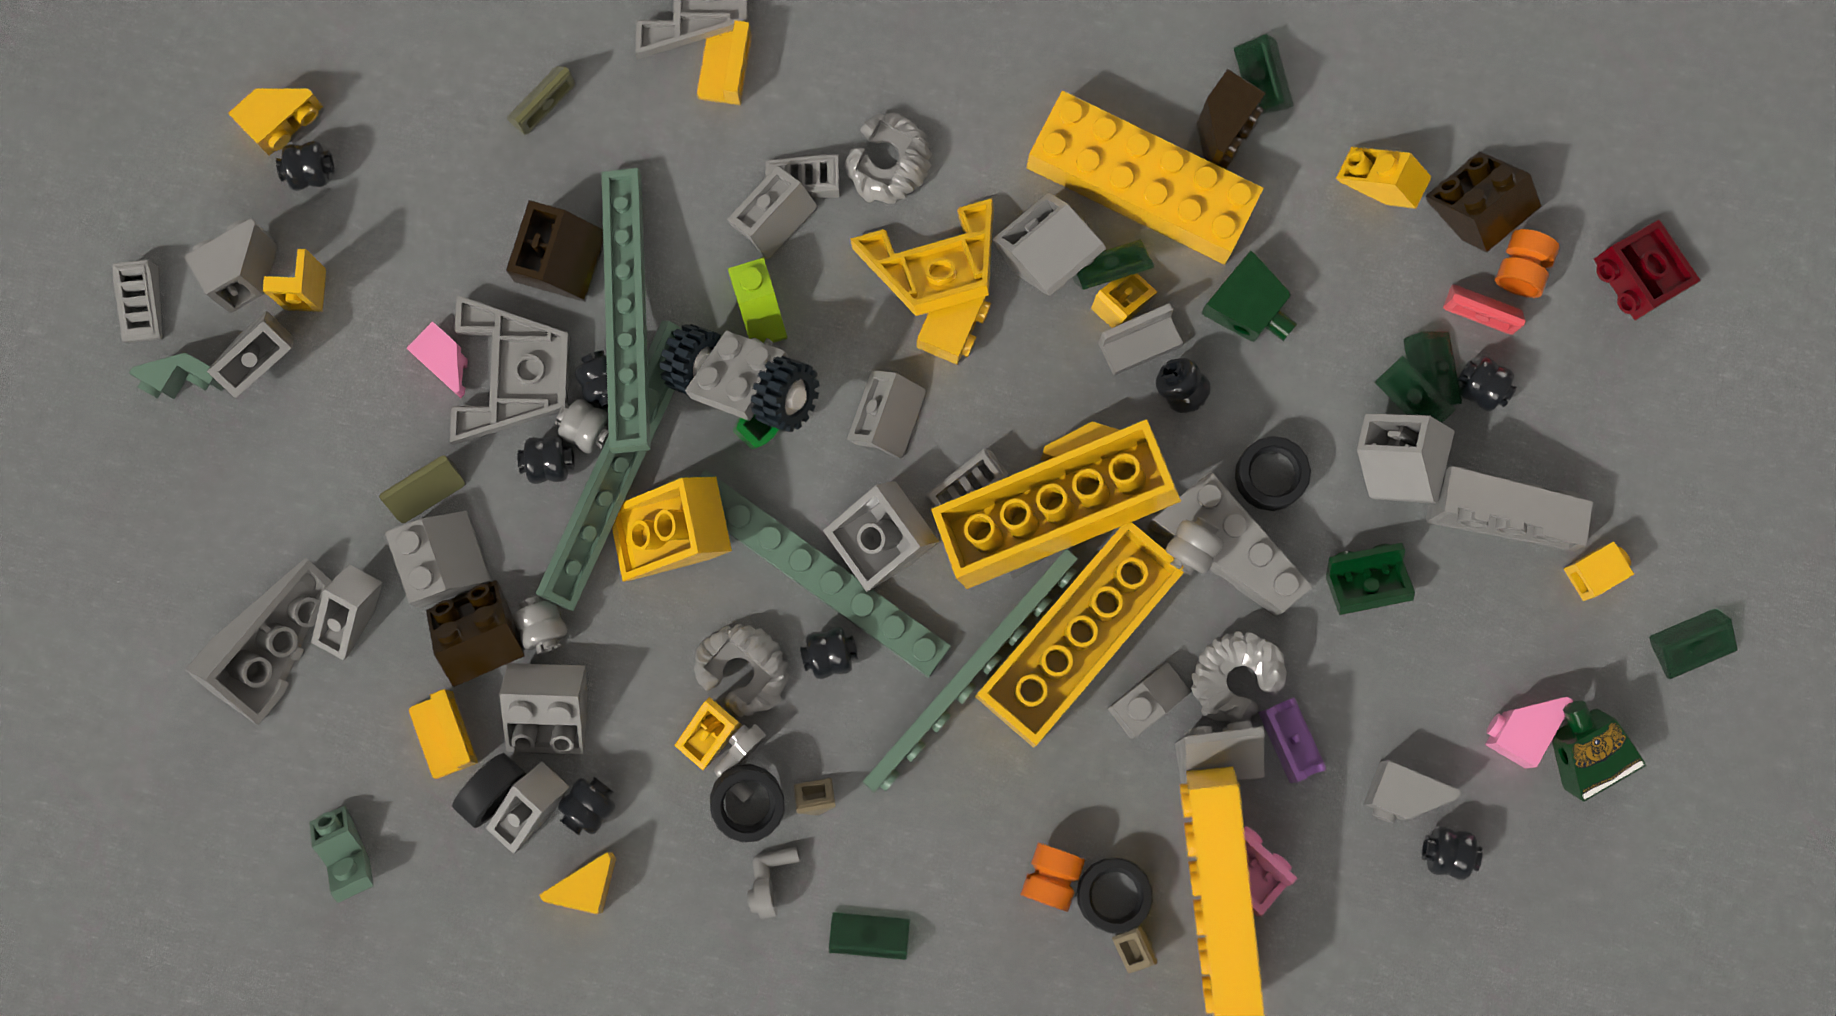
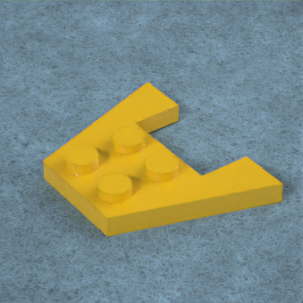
(936, 272)

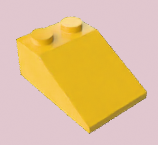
(671, 528)

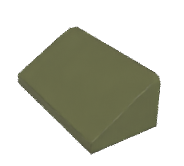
(542, 99)
(422, 489)

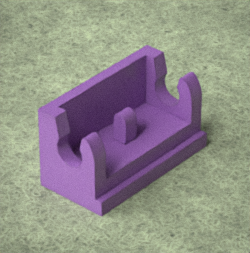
(1292, 740)

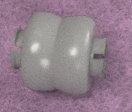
(583, 425)
(1194, 546)
(539, 624)

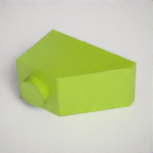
(757, 301)

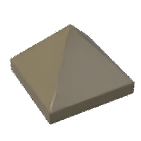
(814, 797)
(1135, 949)

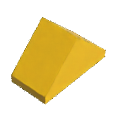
(1122, 299)
(707, 733)
(585, 888)

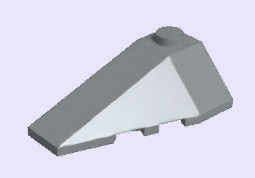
(256, 651)

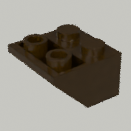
(1228, 118)
(1485, 200)
(555, 251)
(473, 633)

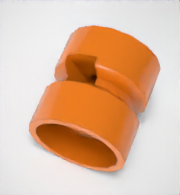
(1526, 267)
(1052, 877)

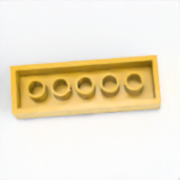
(1143, 177)
(1055, 505)
(1080, 633)
(1224, 891)

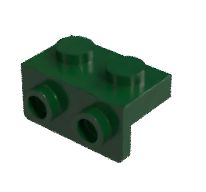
(1369, 578)

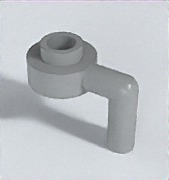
(744, 743)
(762, 897)

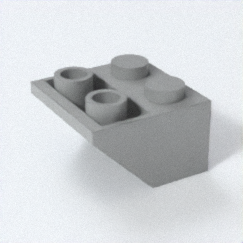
(1048, 244)
(234, 264)
(1404, 456)
(544, 708)
(1235, 746)

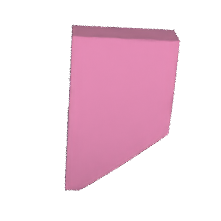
(440, 356)

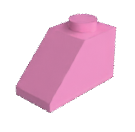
(1526, 731)

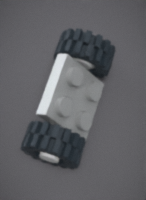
(740, 376)

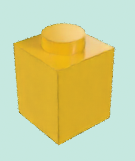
(1599, 570)

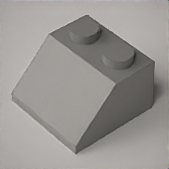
(880, 535)
(437, 557)

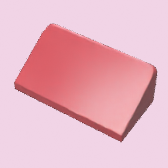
(1484, 310)

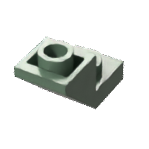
(171, 373)
(342, 852)

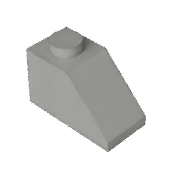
(251, 354)
(345, 611)
(1149, 700)
(1405, 793)
(527, 806)

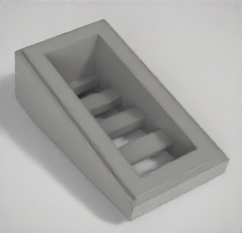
(814, 163)
(123, 287)
(960, 475)

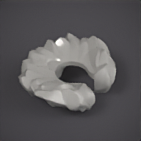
(906, 175)
(759, 650)
(1224, 655)

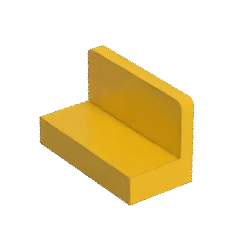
(725, 65)
(304, 290)
(443, 734)

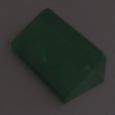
(1262, 67)
(1114, 264)
(1434, 359)
(1413, 392)
(1694, 643)
(869, 936)

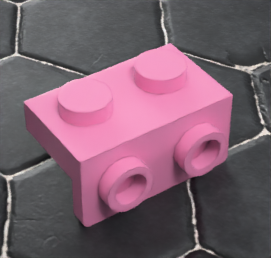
(1266, 872)

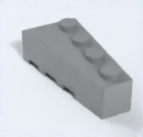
(1511, 510)
(1247, 556)

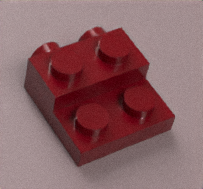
(1645, 270)

